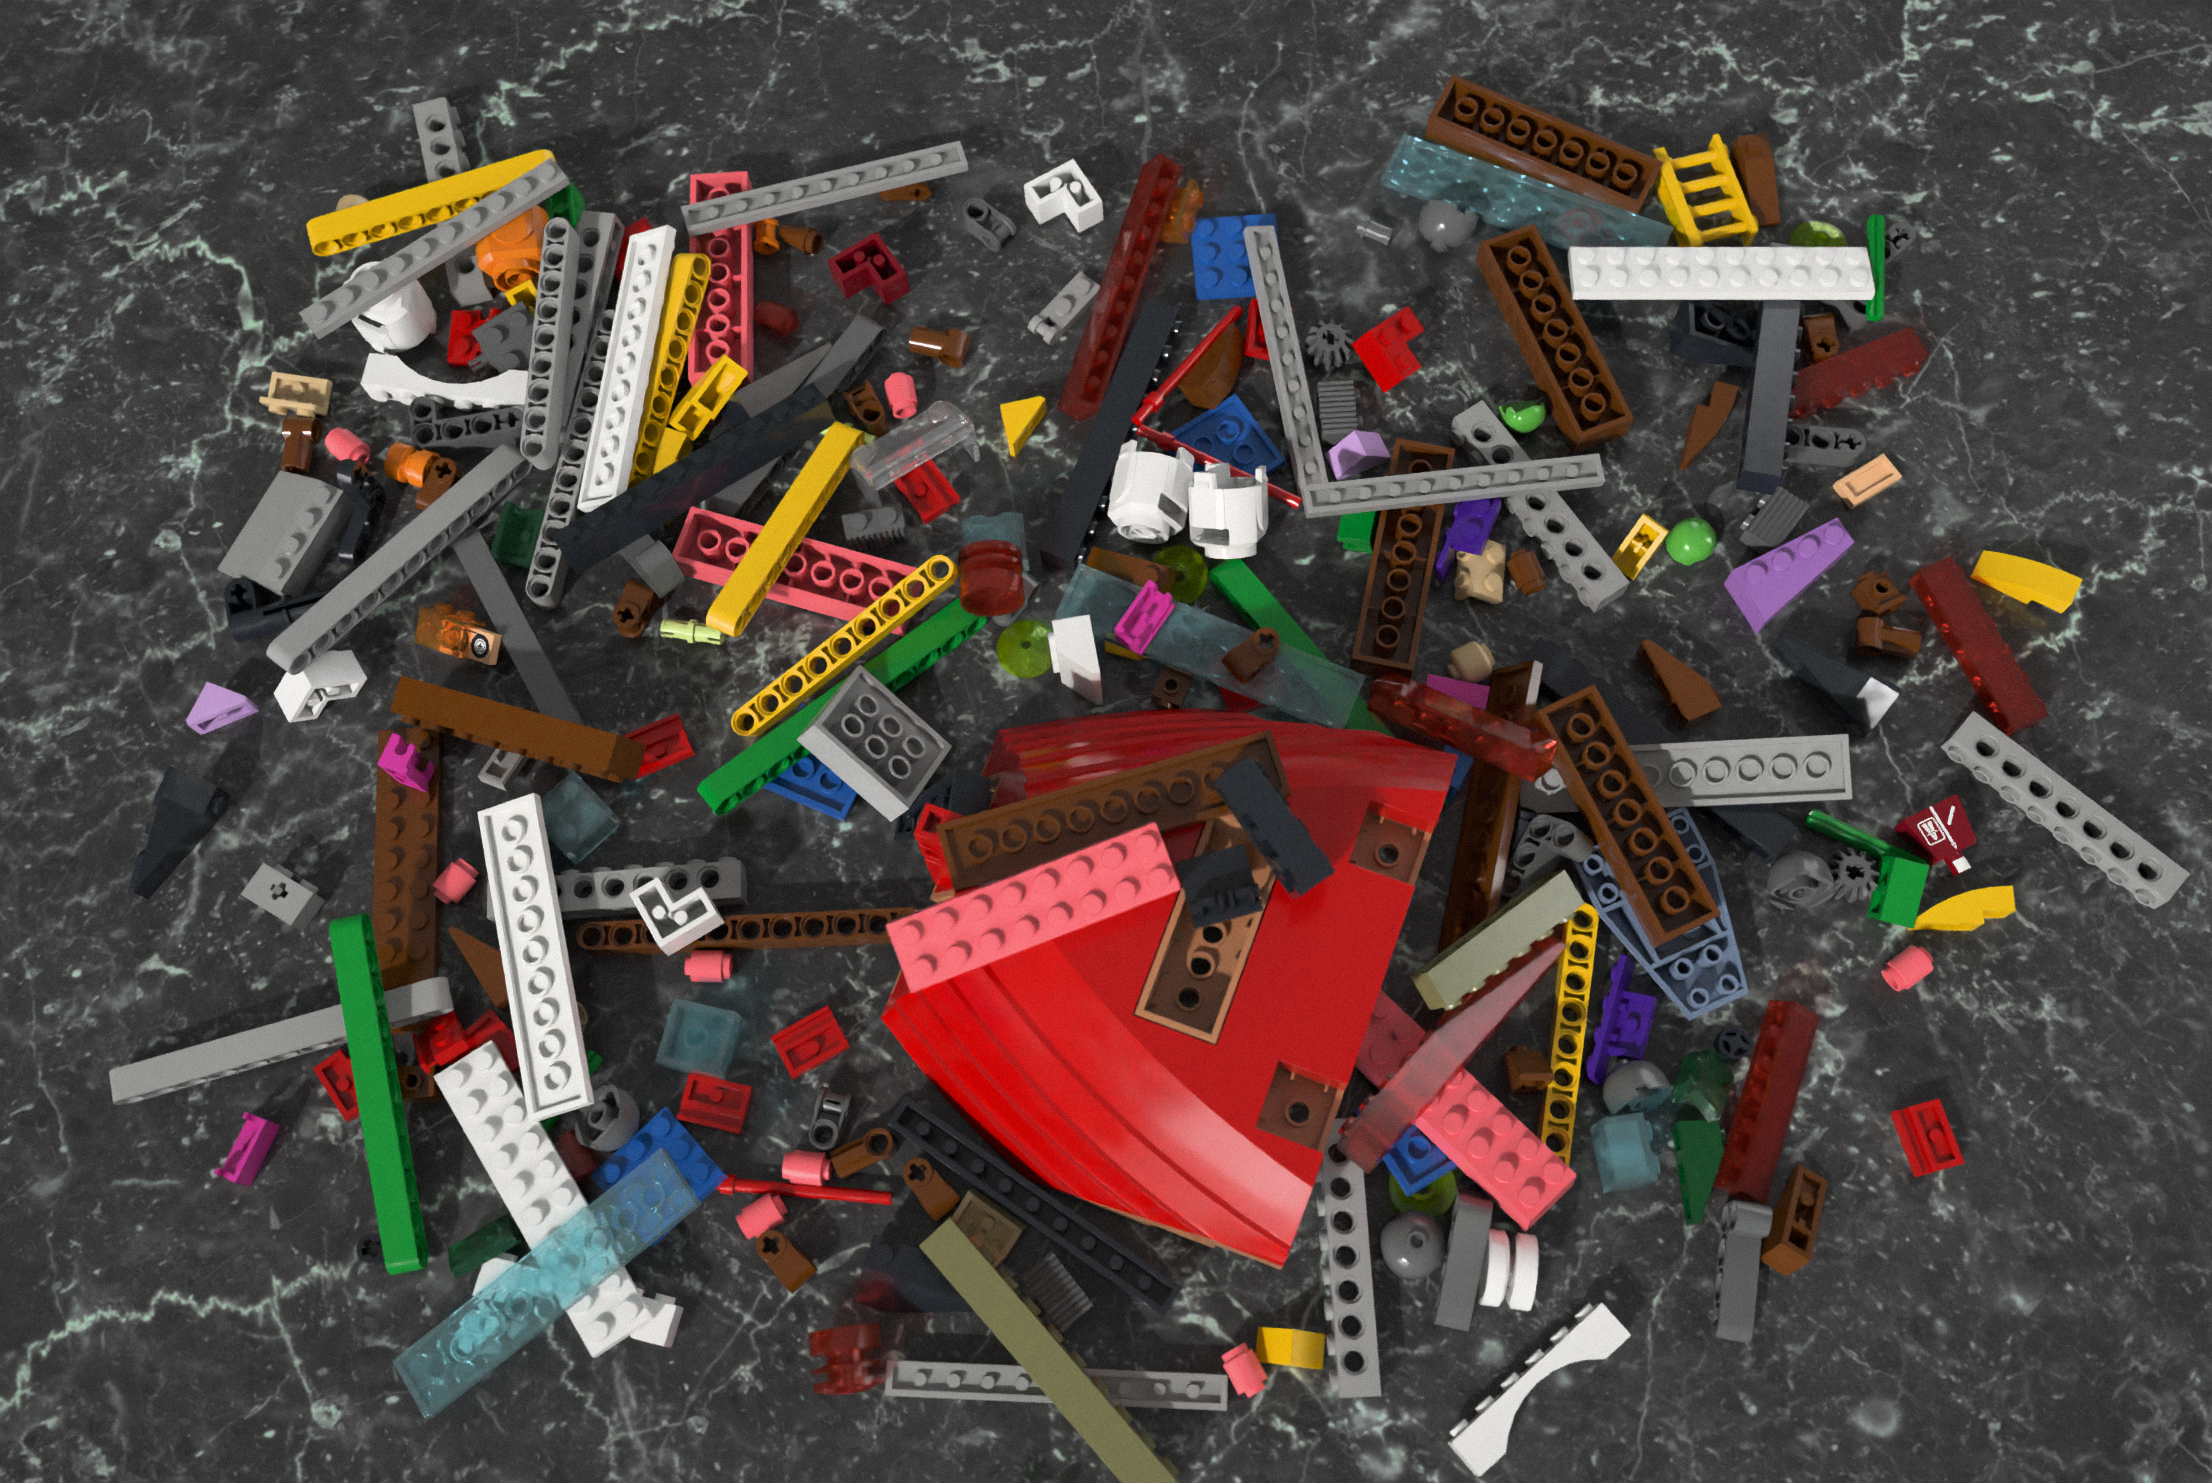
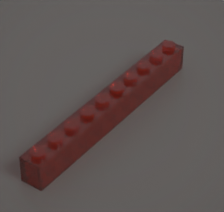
(1120, 289)
(1442, 1056)

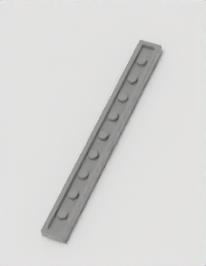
(824, 188)
(434, 248)
(1285, 356)
(1452, 485)
(1013, 1383)

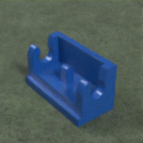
(1460, 772)

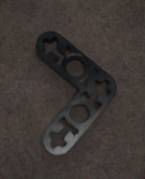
(369, 501)

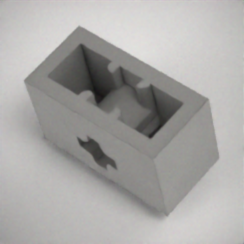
(270, 885)

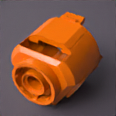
(514, 250)

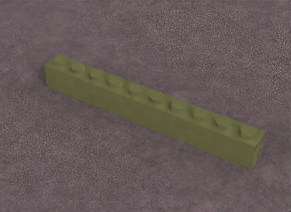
(1044, 1357)

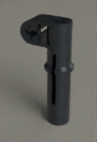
(264, 617)

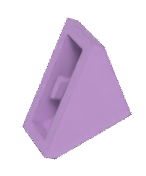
(1356, 453)
(218, 708)

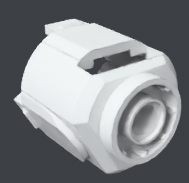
(406, 317)
(1150, 493)
(1228, 511)

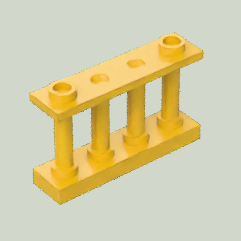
(1682, 215)

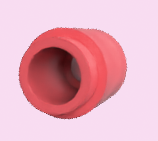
(901, 395)
(346, 445)
(455, 881)
(709, 966)
(1908, 968)
(807, 1167)
(762, 1215)
(1244, 1370)

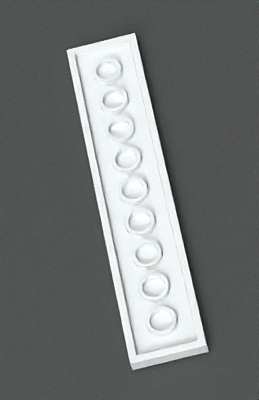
(1720, 273)
(627, 367)
(535, 958)
(534, 1183)

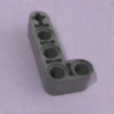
(1846, 311)
(504, 425)
(1839, 445)
(654, 564)
(1540, 851)
(1463, 1259)
(1738, 1268)

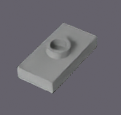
(502, 769)

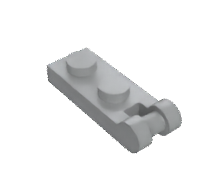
(1065, 308)

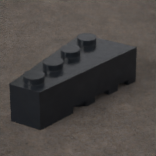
(1273, 828)

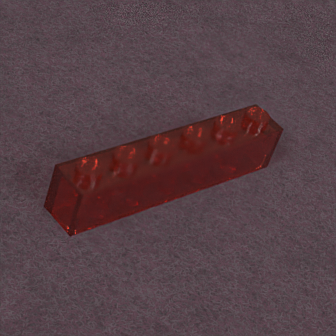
(1857, 372)
(1978, 647)
(1462, 726)
(1767, 1101)

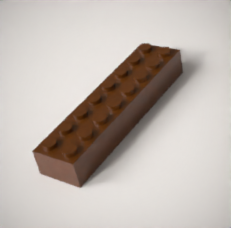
(1540, 146)
(1554, 339)
(1400, 571)
(518, 730)
(1625, 817)

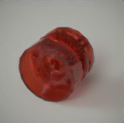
(991, 578)
(846, 1358)

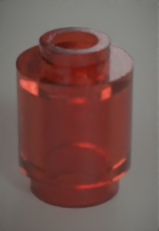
(776, 317)
(577, 1157)

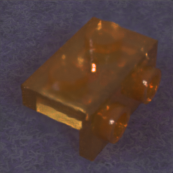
(1182, 213)
(446, 629)

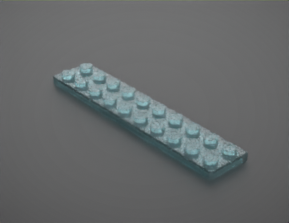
(1515, 199)
(1199, 641)
(546, 1283)

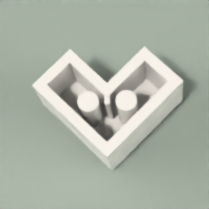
(1064, 191)
(328, 678)
(674, 922)

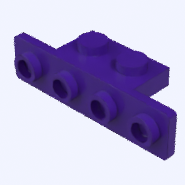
(1468, 533)
(1624, 1023)

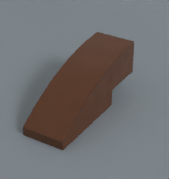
(1707, 422)

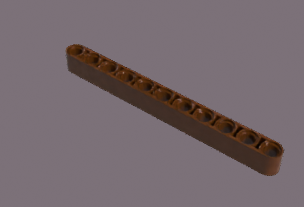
(737, 929)

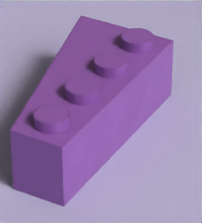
(1780, 576)

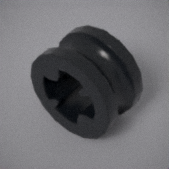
(362, 1246)

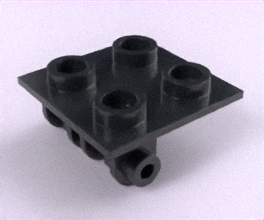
(1219, 886)

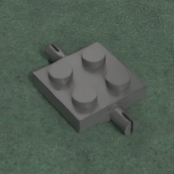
(505, 340)

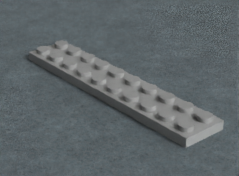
(1724, 773)

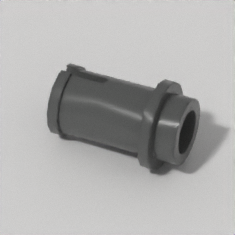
(1374, 230)

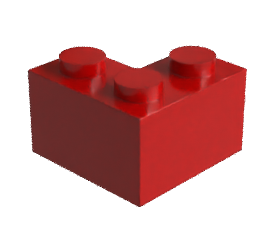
(1386, 349)

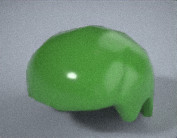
(1522, 416)
(1691, 541)

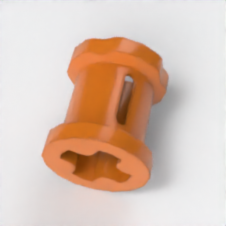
(766, 235)

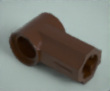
(947, 346)
(299, 437)
(1876, 637)
(861, 1153)

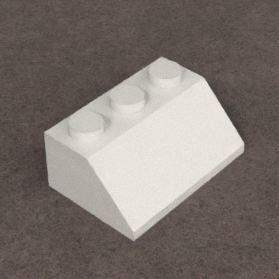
(1076, 656)

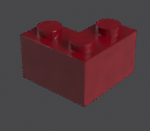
(869, 264)

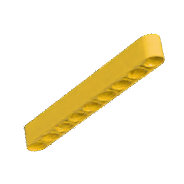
(415, 206)
(676, 325)
(784, 531)
(830, 648)
(1572, 1031)

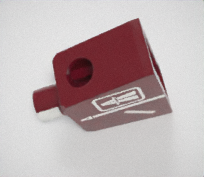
(1940, 834)

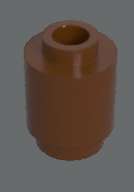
(1526, 572)

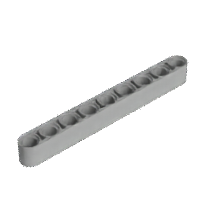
(562, 246)

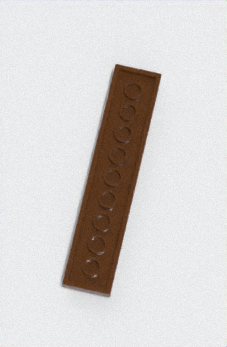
(1489, 811)
(1057, 823)
(406, 867)

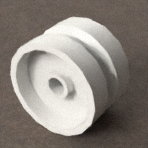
(1509, 1270)

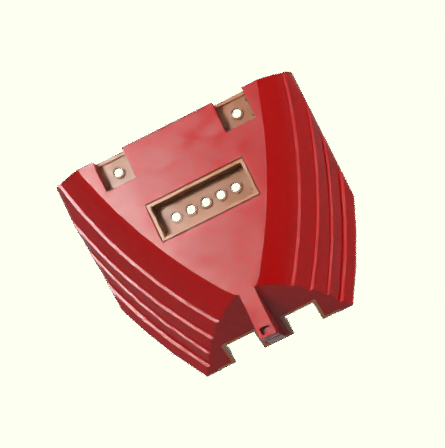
(1080, 1044)

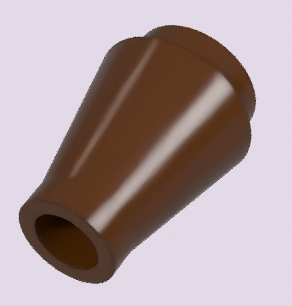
(805, 239)

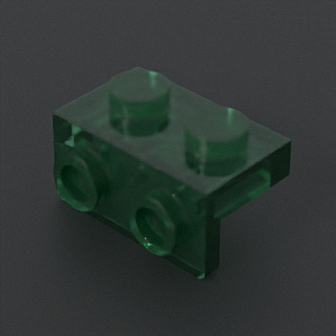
(517, 535)
(1705, 1082)
(483, 1245)

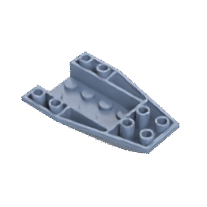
(1694, 969)

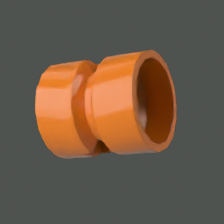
(408, 464)

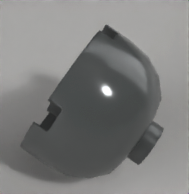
(1446, 225)
(1799, 879)
(1634, 1087)
(608, 1121)
(1412, 1244)

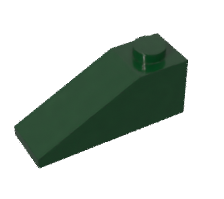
(1698, 1157)

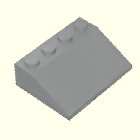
(288, 534)
(875, 743)

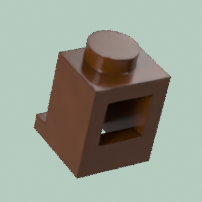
(1877, 595)
(1175, 698)
(426, 1087)

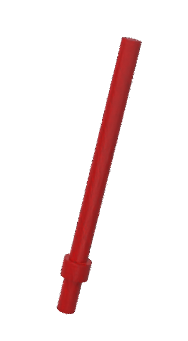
(1155, 399)
(1168, 442)
(733, 1184)

